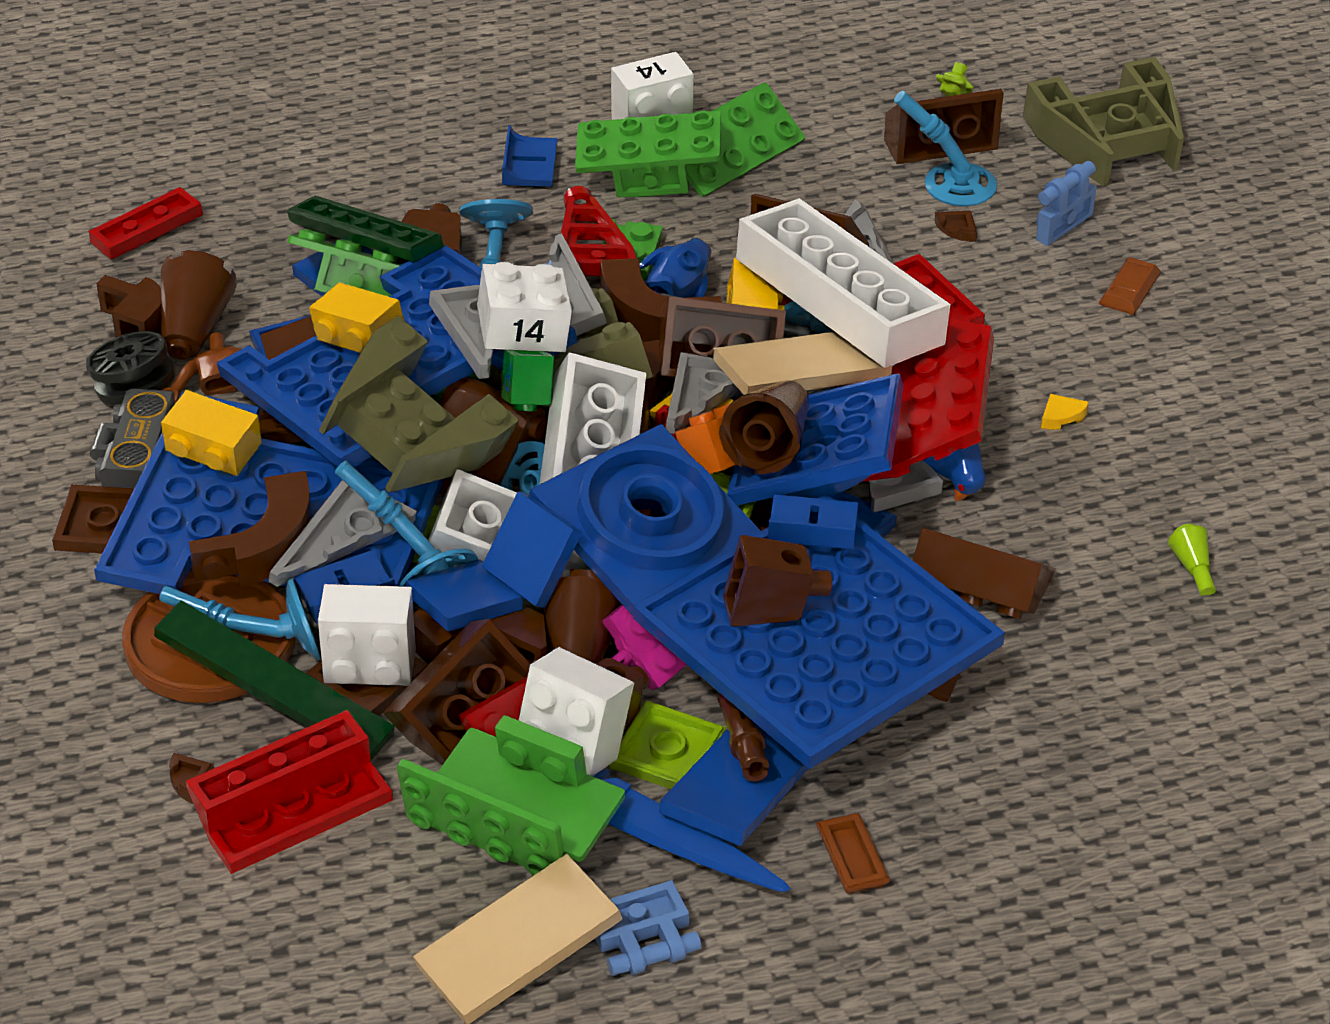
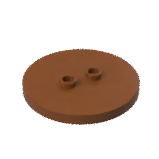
(177, 675)

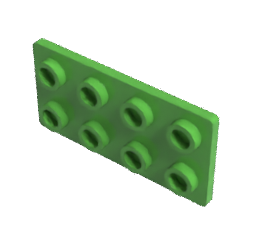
(752, 132)
(649, 152)
(346, 263)
(539, 776)
(478, 819)

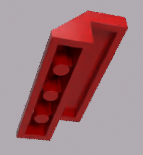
(288, 791)

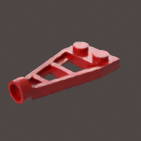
(590, 255)

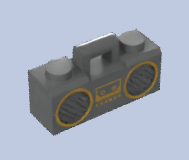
(134, 437)

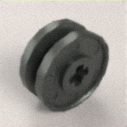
(128, 363)

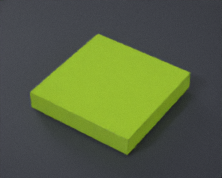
(664, 744)

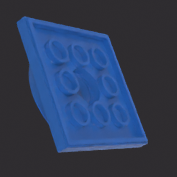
(843, 442)
(641, 552)

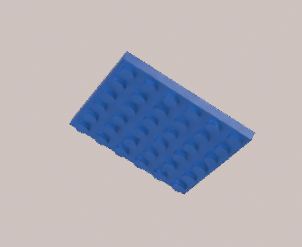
(841, 666)

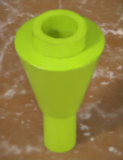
(1191, 547)

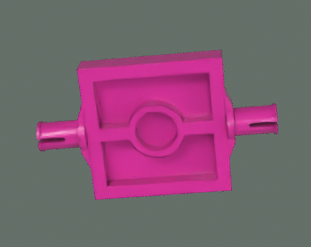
(641, 648)

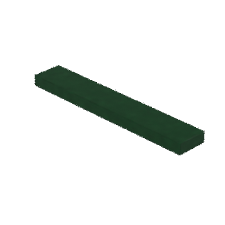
(365, 228)
(263, 673)

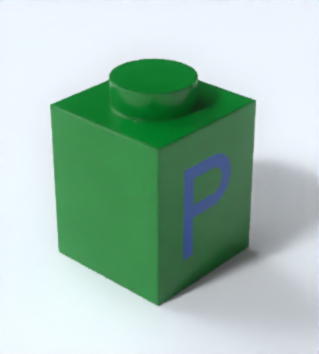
(527, 379)

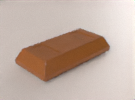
(1130, 286)
(852, 853)

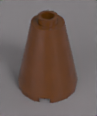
(192, 300)
(765, 427)
(576, 615)

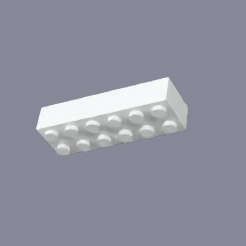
(843, 282)
(589, 413)

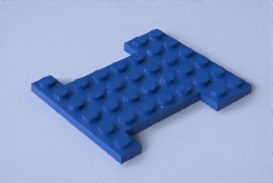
(305, 379)
(190, 502)

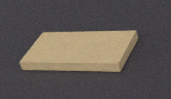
(809, 360)
(517, 938)

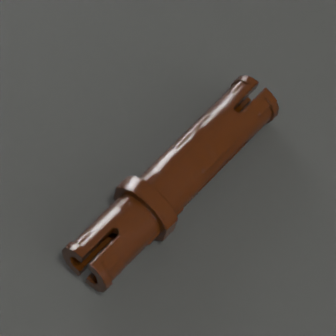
(745, 741)

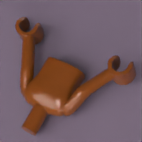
(205, 365)

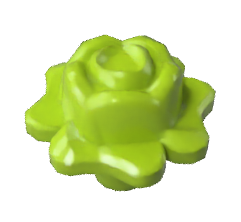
(955, 82)

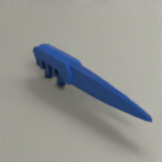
(641, 818)

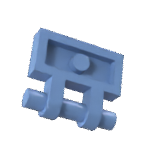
(1068, 202)
(645, 915)

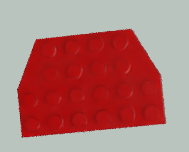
(942, 397)

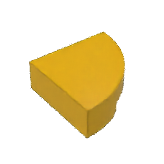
(1063, 410)

